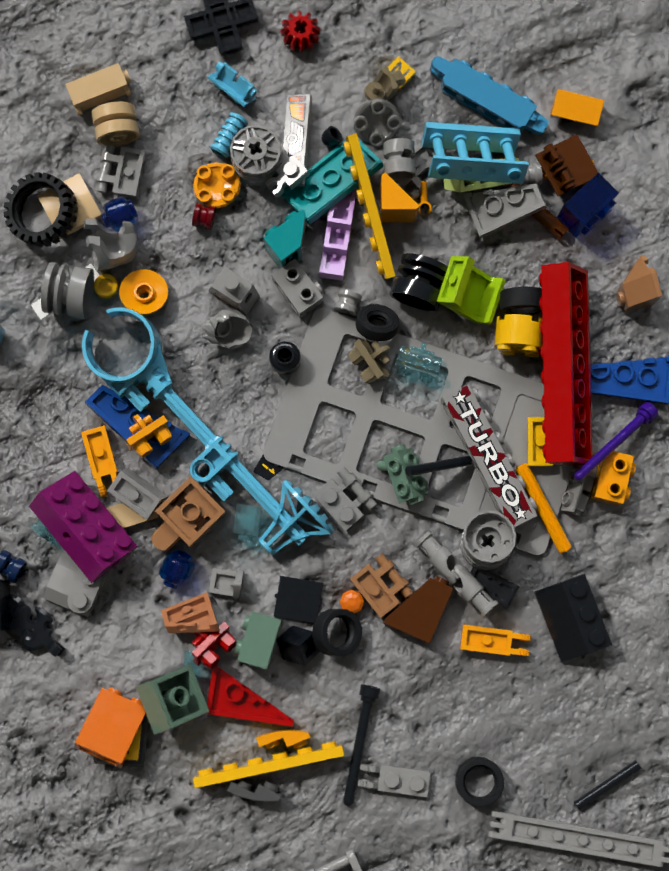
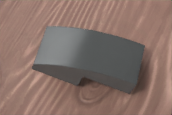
(263, 792)

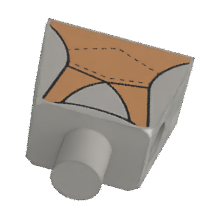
(234, 291)

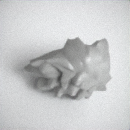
(228, 329)

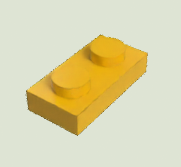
(535, 443)

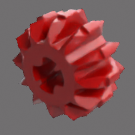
(301, 23)

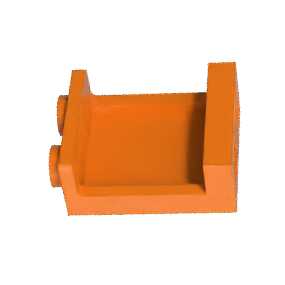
(111, 727)

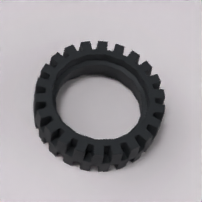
(19, 197)

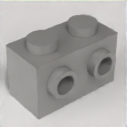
(298, 288)

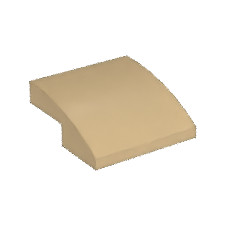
(86, 205)

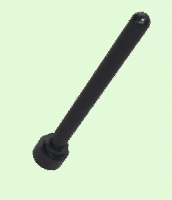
(368, 696)

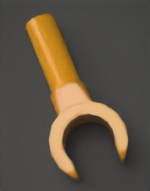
(424, 199)

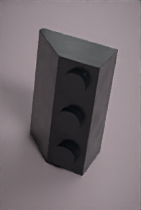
(573, 618)

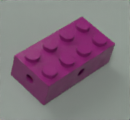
(82, 526)

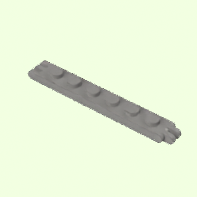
(579, 839)

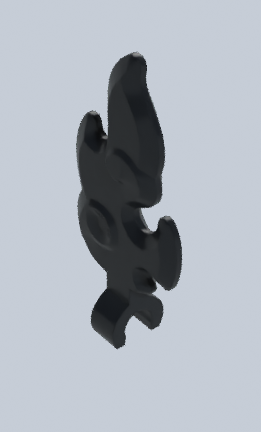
(32, 633)

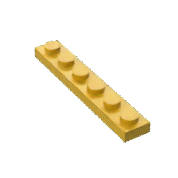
(366, 197)
(258, 766)

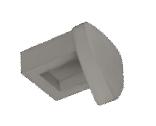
(226, 582)

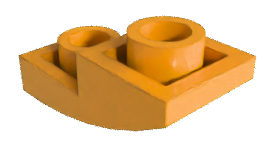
(292, 737)

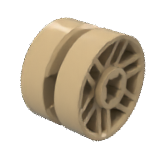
(115, 123)

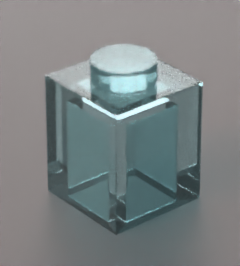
(247, 522)

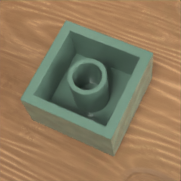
(258, 639)
(172, 699)

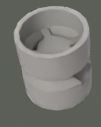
(399, 156)

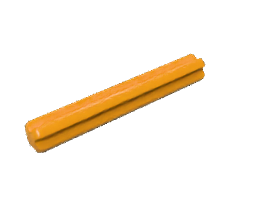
(544, 509)

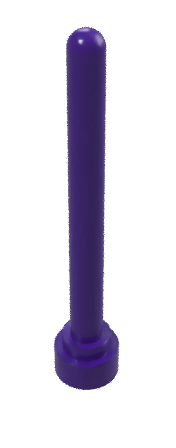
(645, 414)

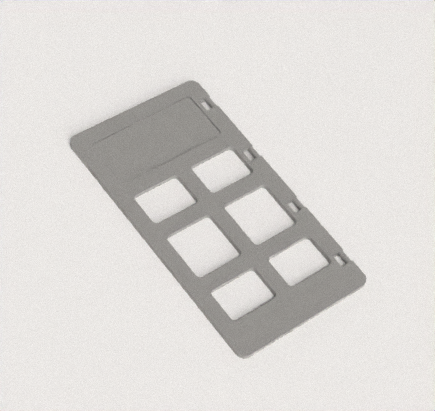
(310, 387)

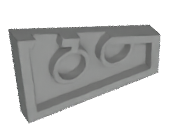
(503, 207)

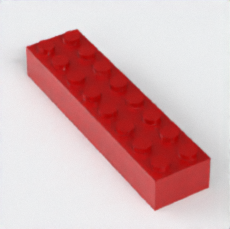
(566, 364)

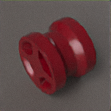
(204, 216)

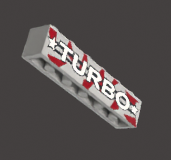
(488, 456)

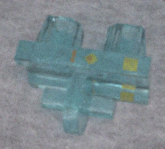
(418, 360)

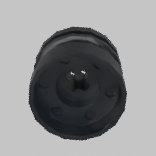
(419, 282)

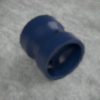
(11, 567)

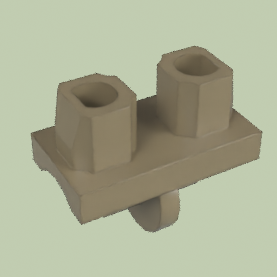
(385, 85)
(376, 369)

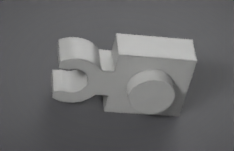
(289, 174)

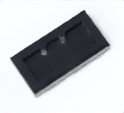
(496, 586)

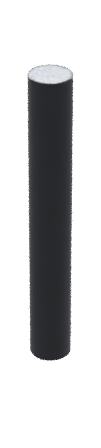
(438, 465)
(607, 785)

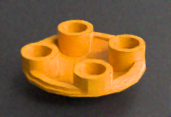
(216, 184)

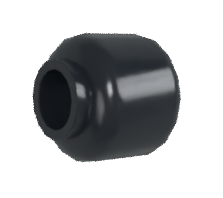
(282, 350)

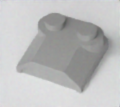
(72, 588)

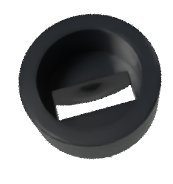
(331, 137)

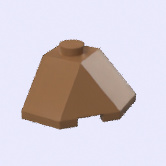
(639, 288)

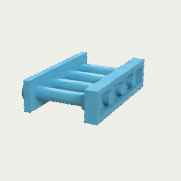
(474, 138)

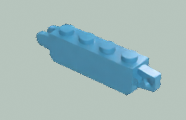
(487, 97)

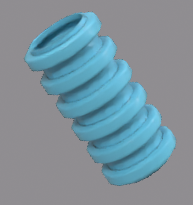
(222, 143)

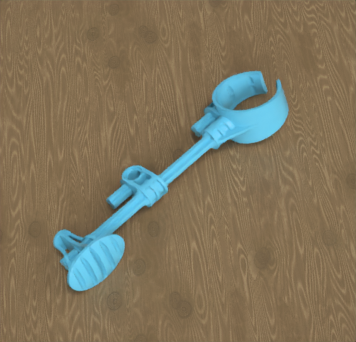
(217, 453)

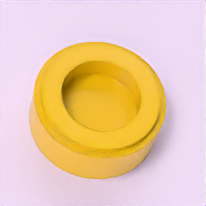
(106, 286)

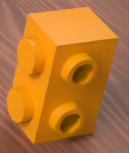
(613, 479)

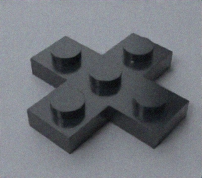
(222, 21)

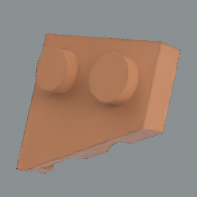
(191, 616)

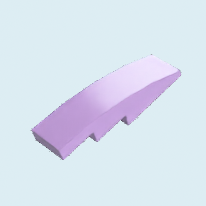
(337, 238)

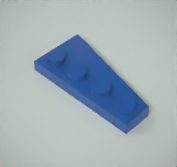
(633, 380)
(119, 415)

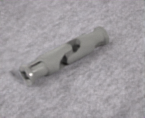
(459, 577)

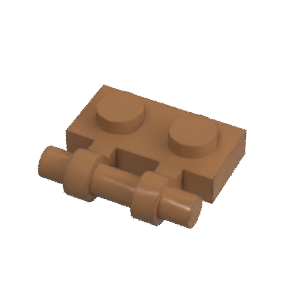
(375, 590)

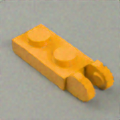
(100, 456)
(491, 640)

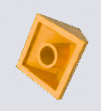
(395, 203)

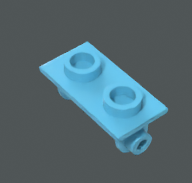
(241, 90)

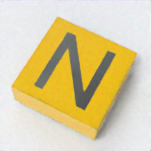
(407, 71)

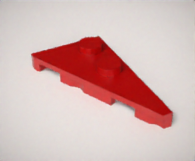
(235, 700)

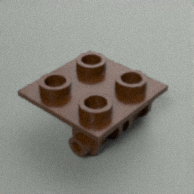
(566, 164)

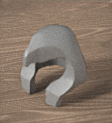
(111, 247)

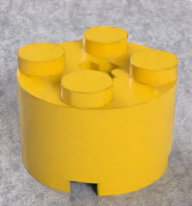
(518, 334)

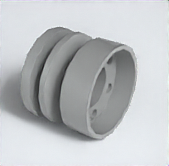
(259, 167)
(62, 289)
(487, 526)

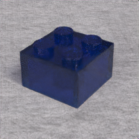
(588, 204)

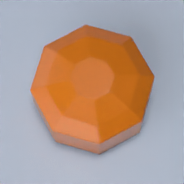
(352, 601)

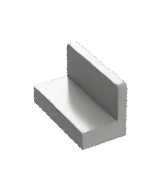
(136, 493)

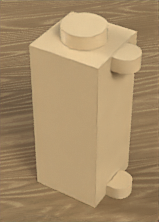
(99, 88)

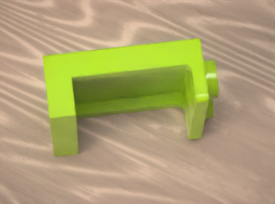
(470, 291)

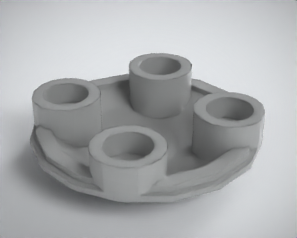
(376, 121)

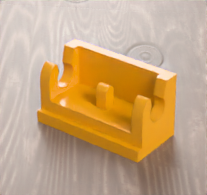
(577, 107)

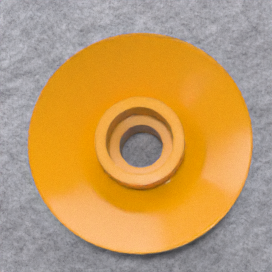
(143, 282)

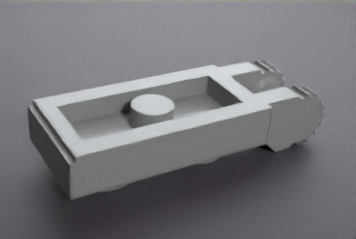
(397, 779)

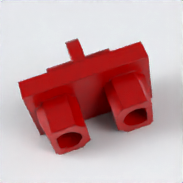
(208, 642)

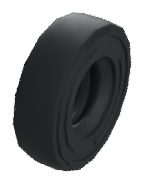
(379, 312)

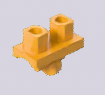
(138, 441)

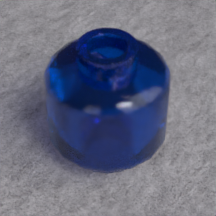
(118, 211)
(177, 569)

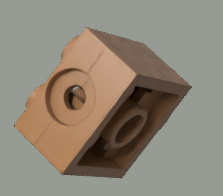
(187, 516)

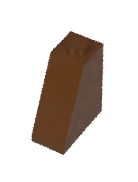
(421, 610)

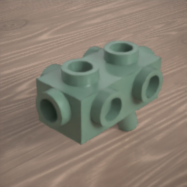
(406, 487)

